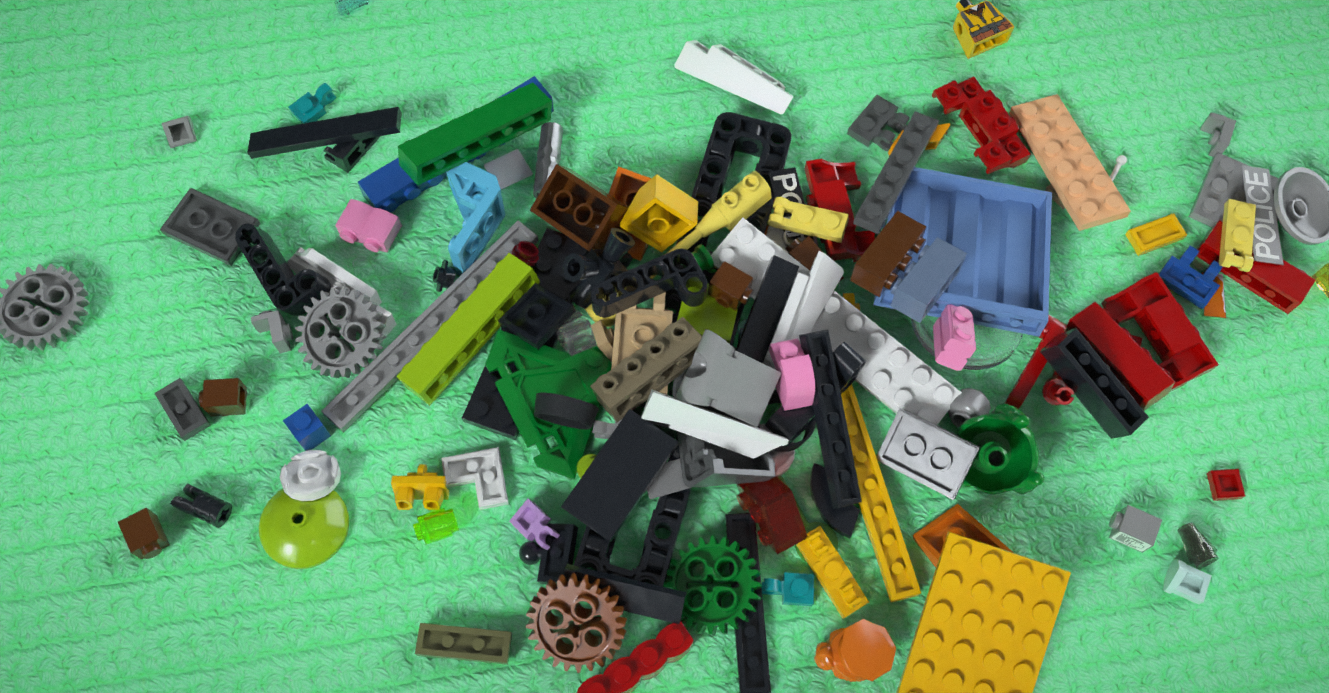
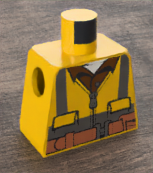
(980, 27)

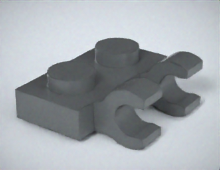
(872, 121)

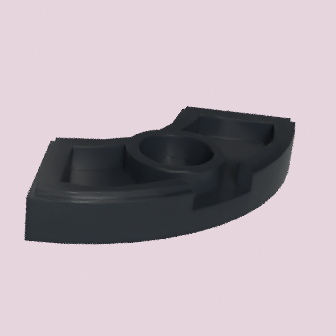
(839, 519)

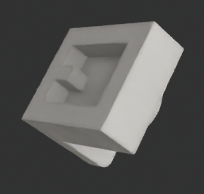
(1221, 131)

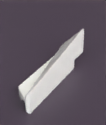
(733, 74)
(340, 278)
(806, 301)
(710, 426)

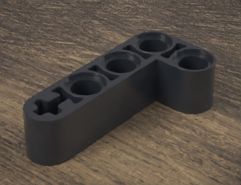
(276, 267)
(648, 288)
(795, 421)

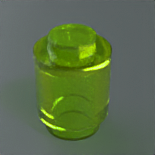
(435, 525)

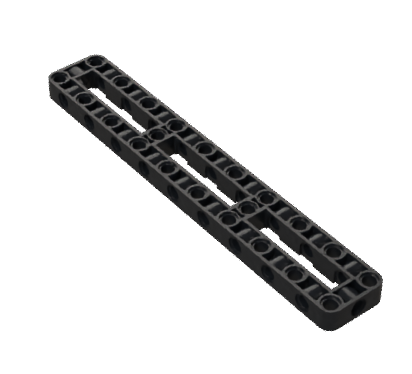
(749, 137)

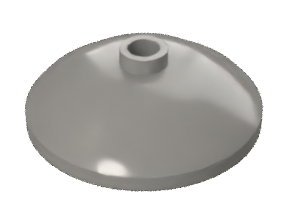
(1303, 205)

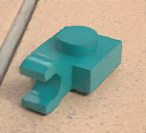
(310, 107)
(794, 588)

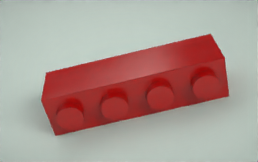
(1277, 284)
(1127, 360)

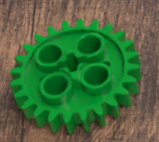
(714, 558)

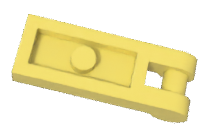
(808, 220)
(1237, 235)

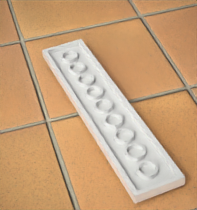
(890, 368)

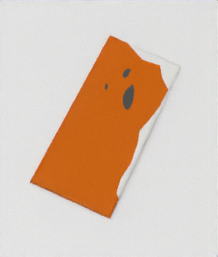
(1216, 305)

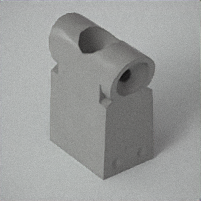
(728, 380)

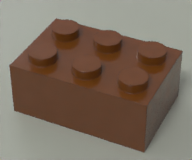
(578, 208)

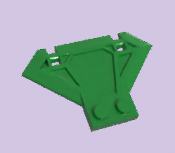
(546, 372)

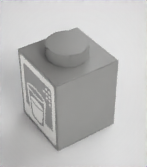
(1134, 528)

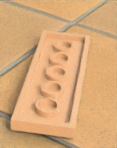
(1069, 162)

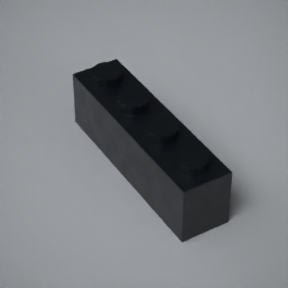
(1094, 384)

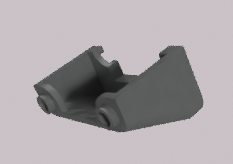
(712, 465)

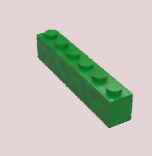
(474, 133)

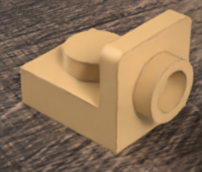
(604, 338)

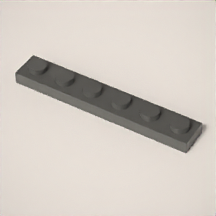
(896, 173)

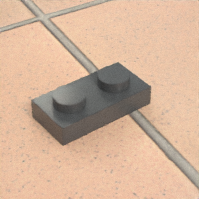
(182, 409)

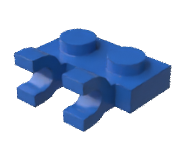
(1187, 281)

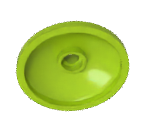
(313, 539)

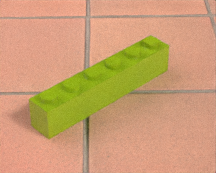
(467, 329)

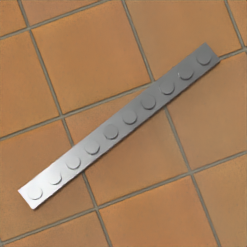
(383, 370)

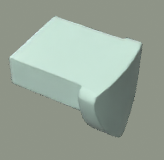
(1186, 581)

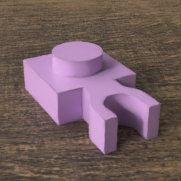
(531, 523)

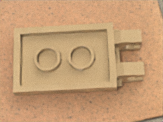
(638, 326)

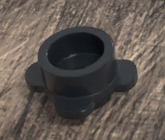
(443, 276)

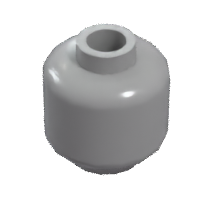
(968, 405)

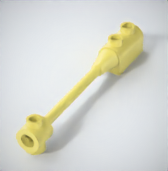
(726, 212)

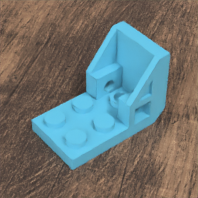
(482, 211)

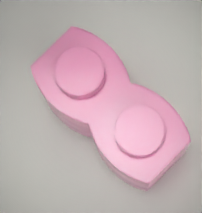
(368, 226)

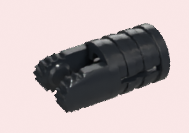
(204, 506)

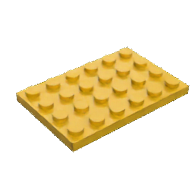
(983, 621)

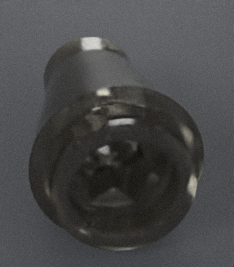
(1197, 546)

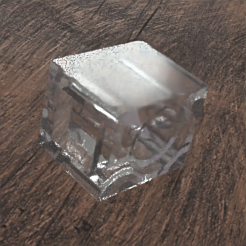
(576, 334)

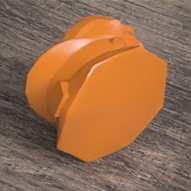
(857, 652)

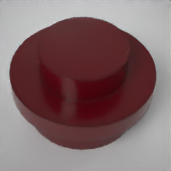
(526, 252)

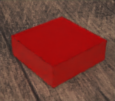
(1225, 484)

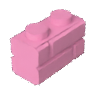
(954, 337)

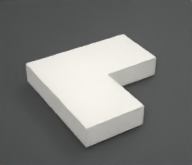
(484, 470)

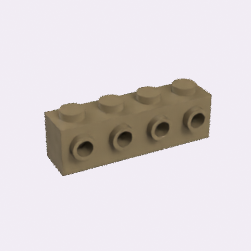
(647, 369)

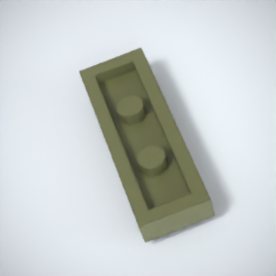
(463, 643)

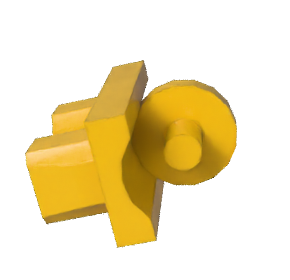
(420, 486)

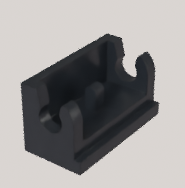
(348, 154)

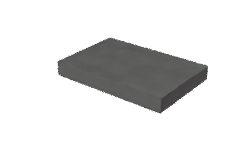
(207, 225)

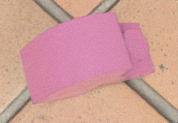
(797, 378)

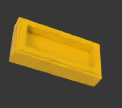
(1156, 234)

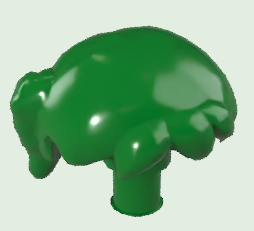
(1006, 453)

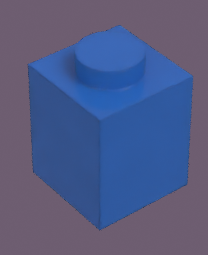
(306, 428)

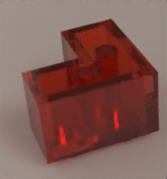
(775, 511)

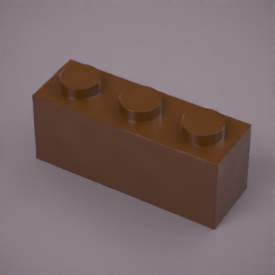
(889, 254)

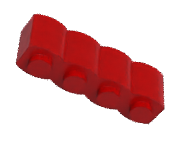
(643, 663)

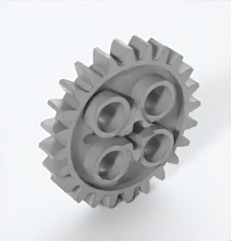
(52, 285)
(322, 349)

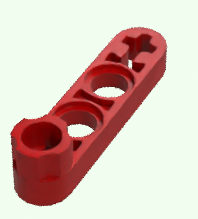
(1035, 364)

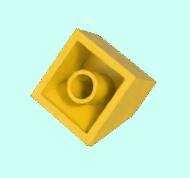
(660, 214)

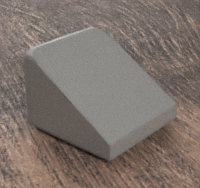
(179, 131)

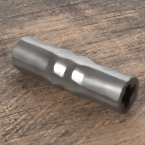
(548, 154)

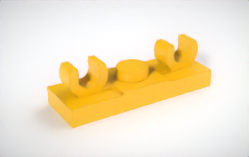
(832, 572)

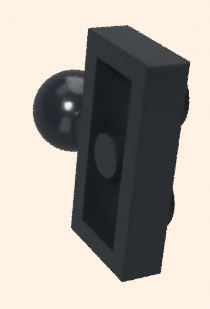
(556, 557)

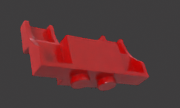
(986, 121)
(828, 190)
(1165, 327)

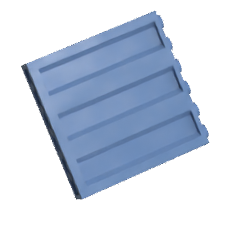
(1005, 242)

